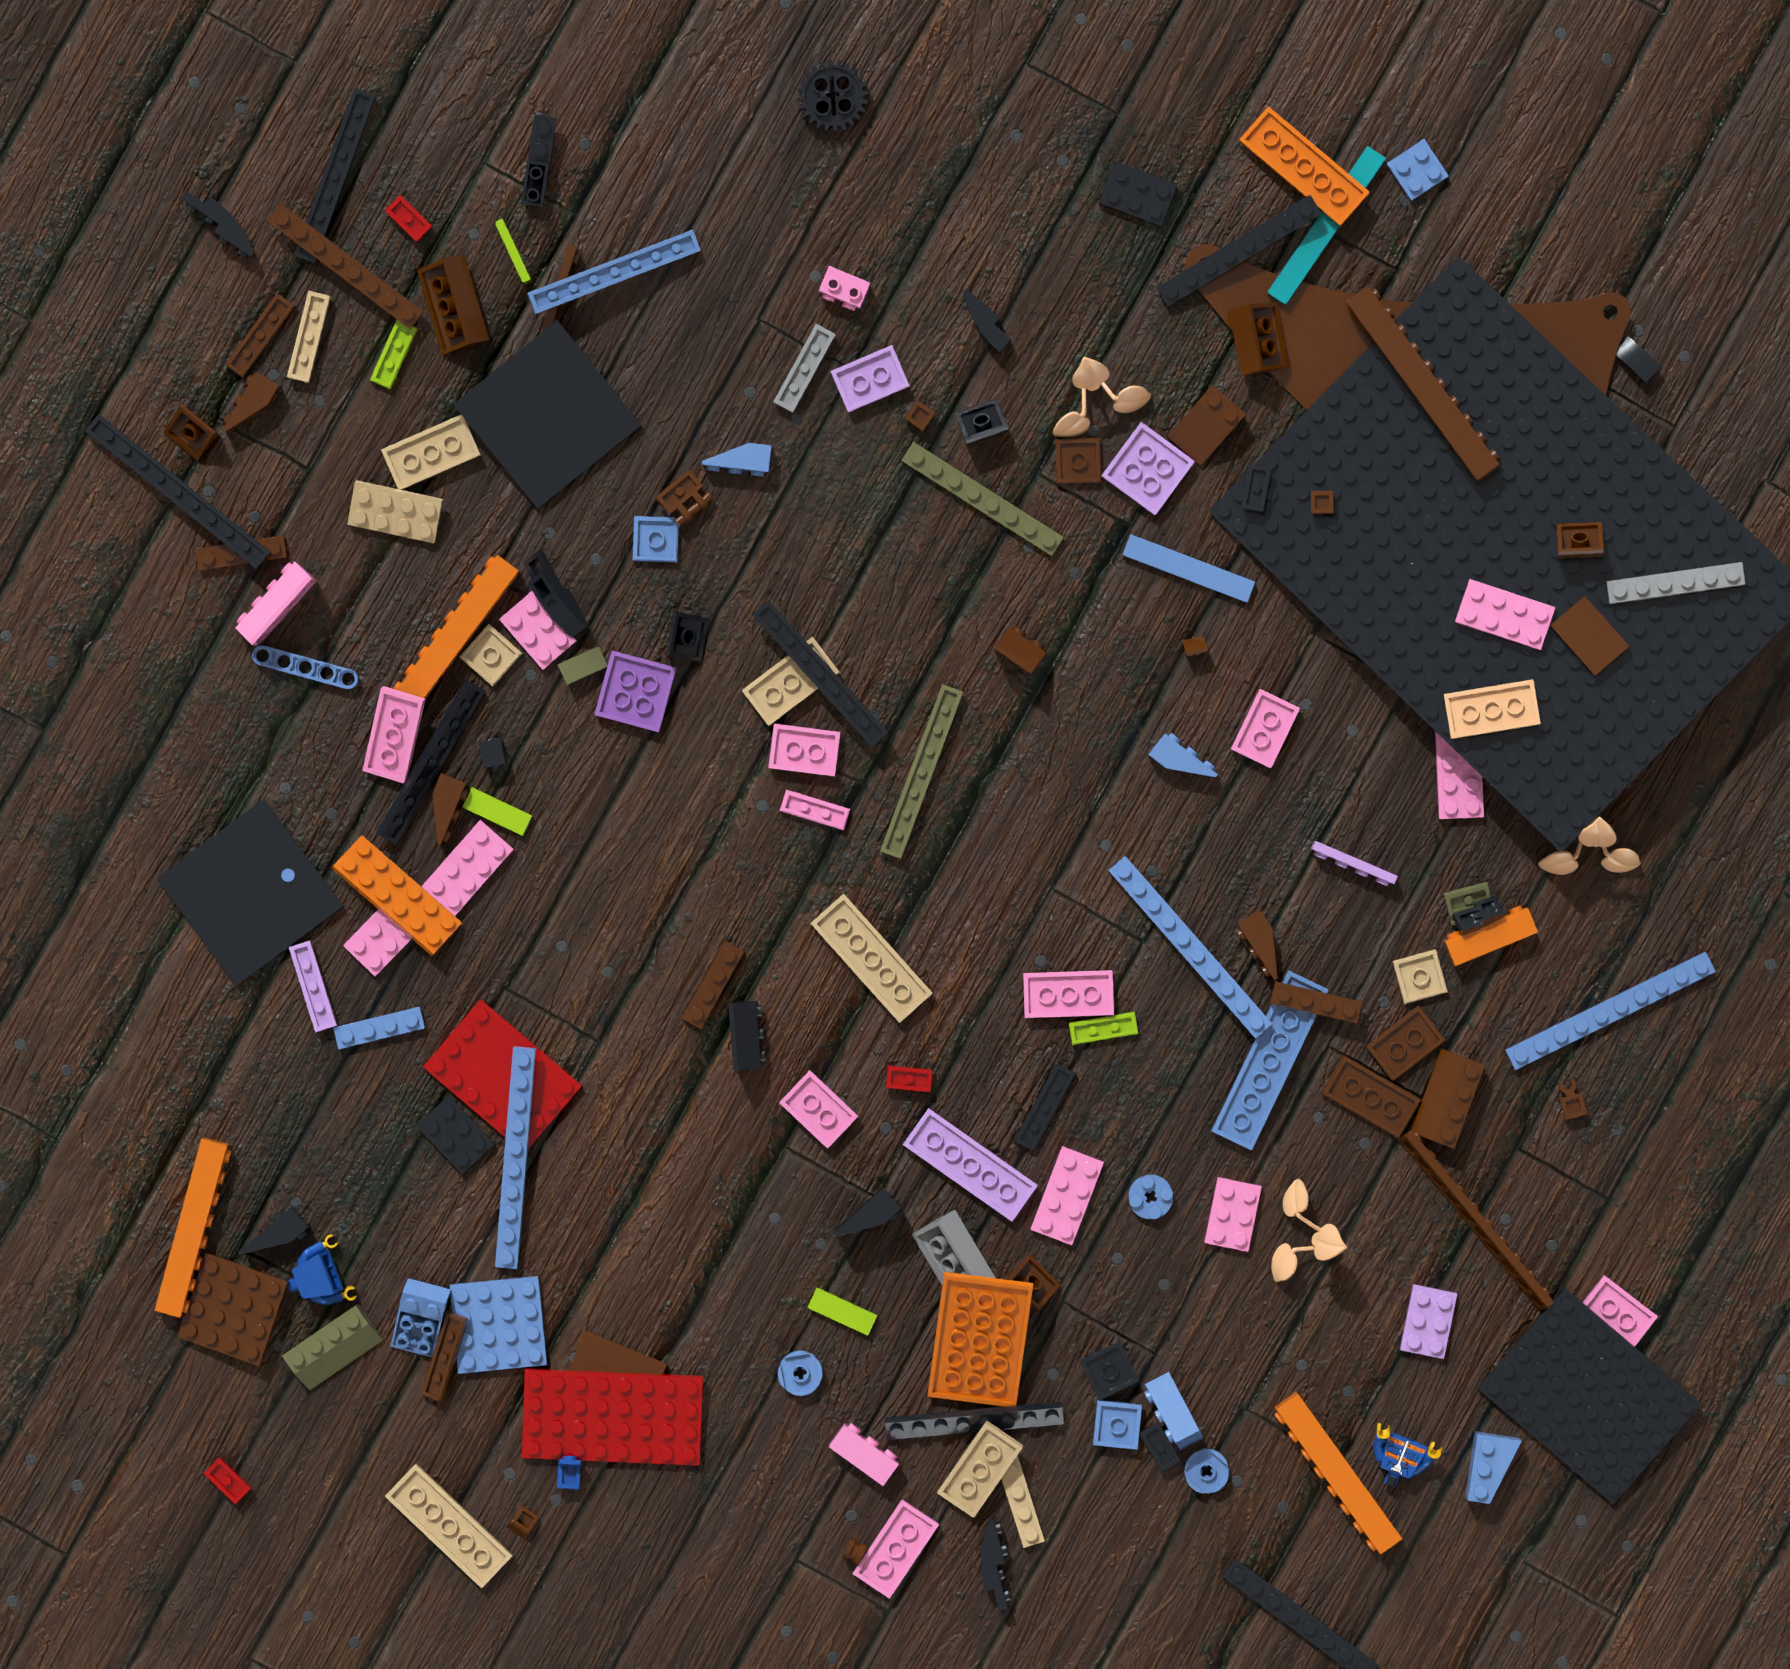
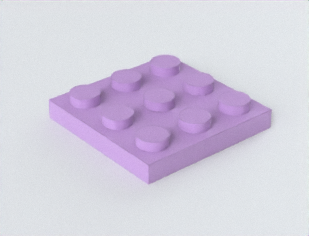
(1147, 468)

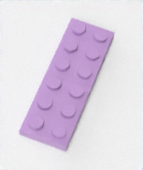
(970, 1164)

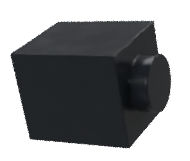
(492, 754)

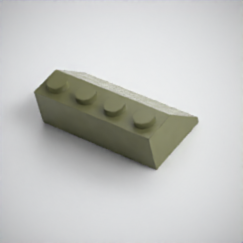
(332, 1347)

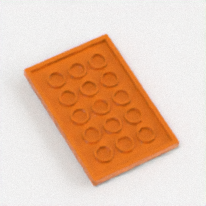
(980, 1339)

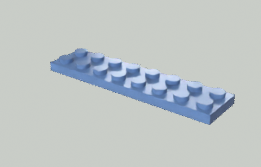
(1265, 1070)

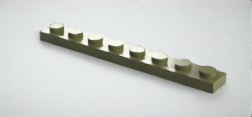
(982, 499)
(921, 771)

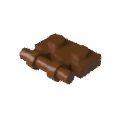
(681, 491)

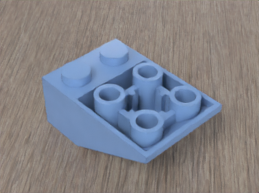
(420, 1317)

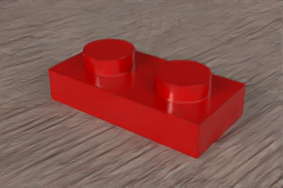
(408, 218)
(909, 1078)
(227, 1480)

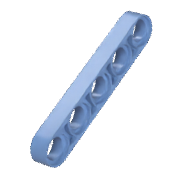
(296, 660)

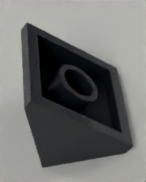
(981, 422)
(687, 636)

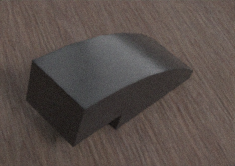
(986, 322)

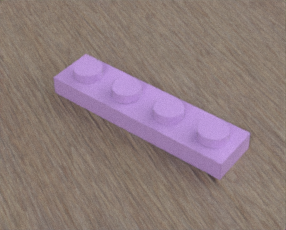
(1362, 867)
(313, 986)

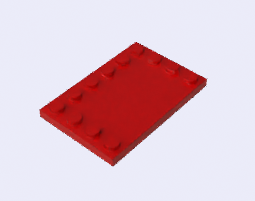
(478, 1065)

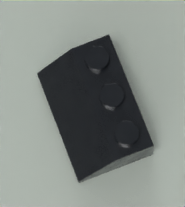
(746, 1035)

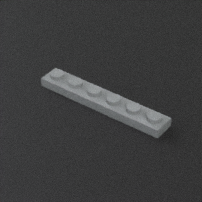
(1676, 583)

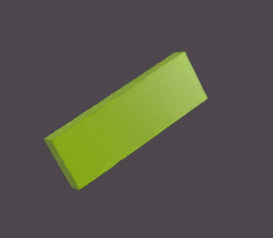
(513, 251)
(393, 355)
(497, 811)
(1103, 1028)
(842, 1311)

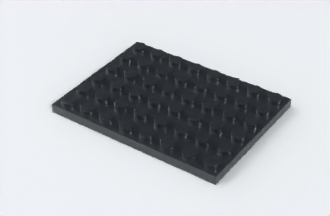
(1589, 1395)

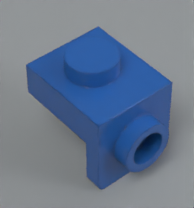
(568, 1473)

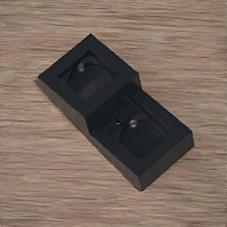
(1637, 359)
(1481, 915)

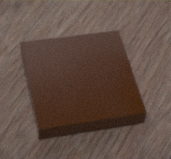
(1078, 461)

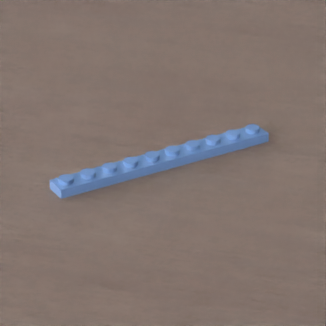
(1190, 947)
(1610, 1010)
(515, 1157)

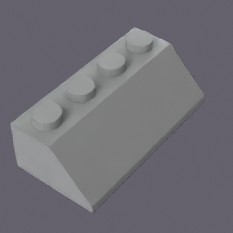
(951, 1248)

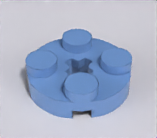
(1138, 1199)
(807, 1362)
(1206, 1483)

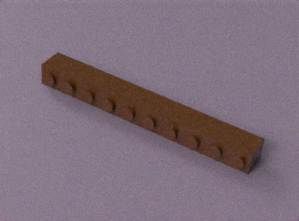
(1422, 383)

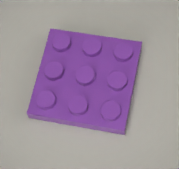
(635, 691)

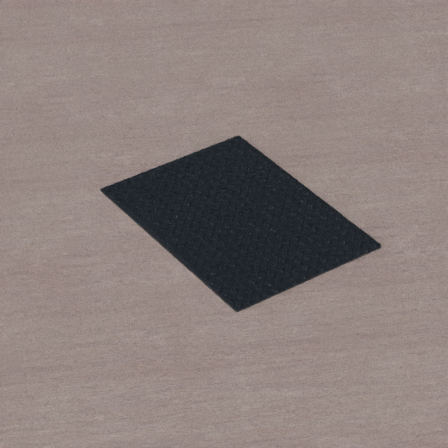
(1420, 526)

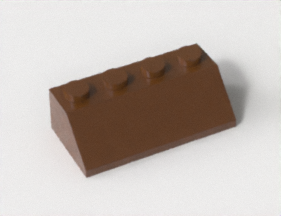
(453, 304)
(1447, 1098)

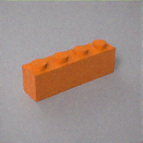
(1491, 937)

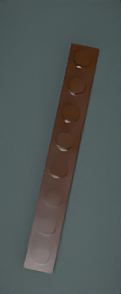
(345, 266)

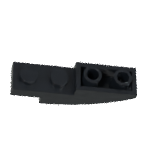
(539, 160)
(228, 229)
(550, 593)
(992, 1555)

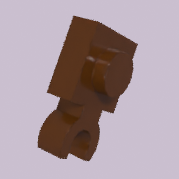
(1572, 1103)

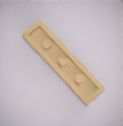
(308, 336)
(1022, 1505)

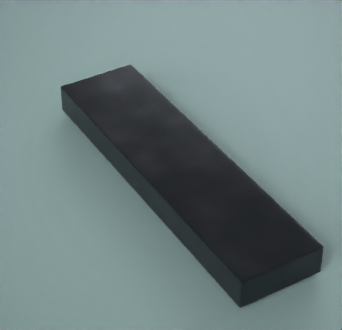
(1044, 1106)

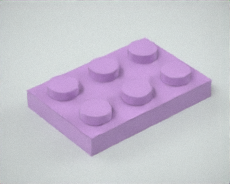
(870, 378)
(1428, 1321)

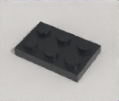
(1137, 194)
(455, 1134)

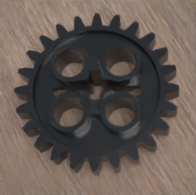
(813, 97)

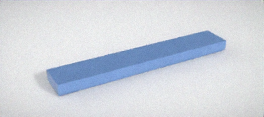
(1188, 568)

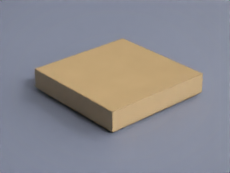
(490, 655)
(1419, 976)

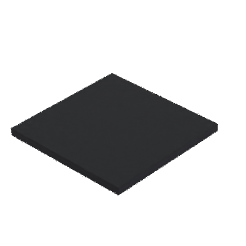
(547, 414)
(237, 895)

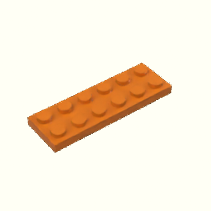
(1304, 166)
(396, 895)

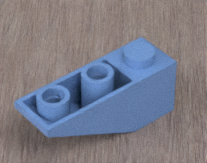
(746, 457)
(1175, 757)

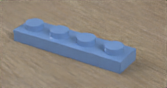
(379, 1027)

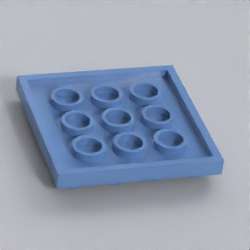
(502, 1325)

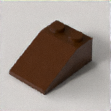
(1206, 425)

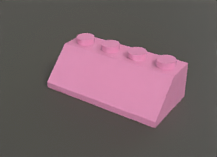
(275, 604)

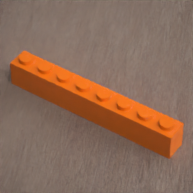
(459, 628)
(192, 1227)
(1338, 1473)

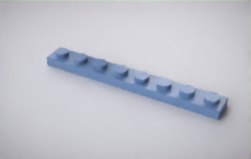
(613, 271)

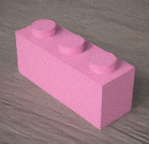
(864, 1453)

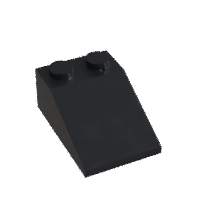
(874, 1212)

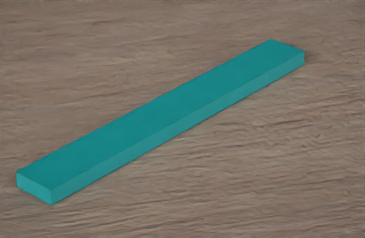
(1320, 234)

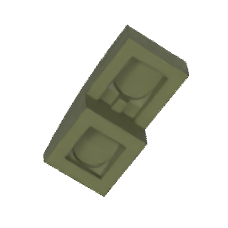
(582, 665)

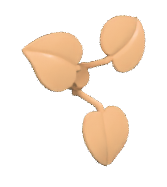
(1090, 376)
(1595, 834)
(1326, 1241)

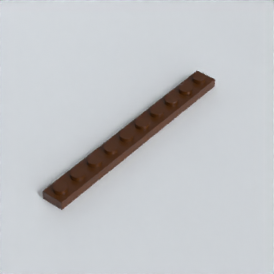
(1481, 1226)

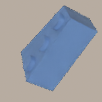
(1173, 1411)
(1488, 1464)

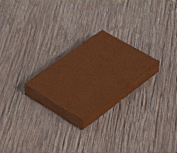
(1589, 636)
(1405, 1043)

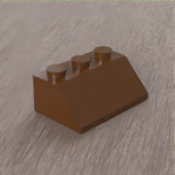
(1259, 338)

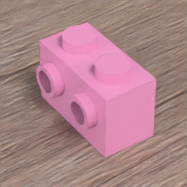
(844, 288)

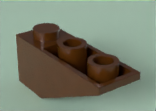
(255, 399)
(446, 800)
(1260, 937)

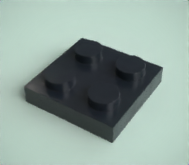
(1109, 1370)

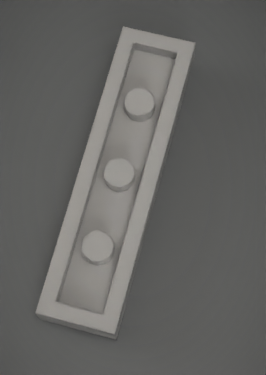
(804, 368)

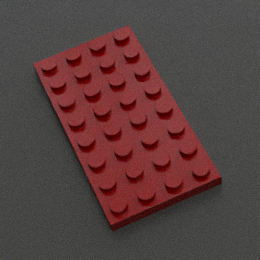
(612, 1416)

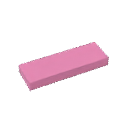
(814, 809)

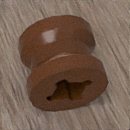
(854, 1551)

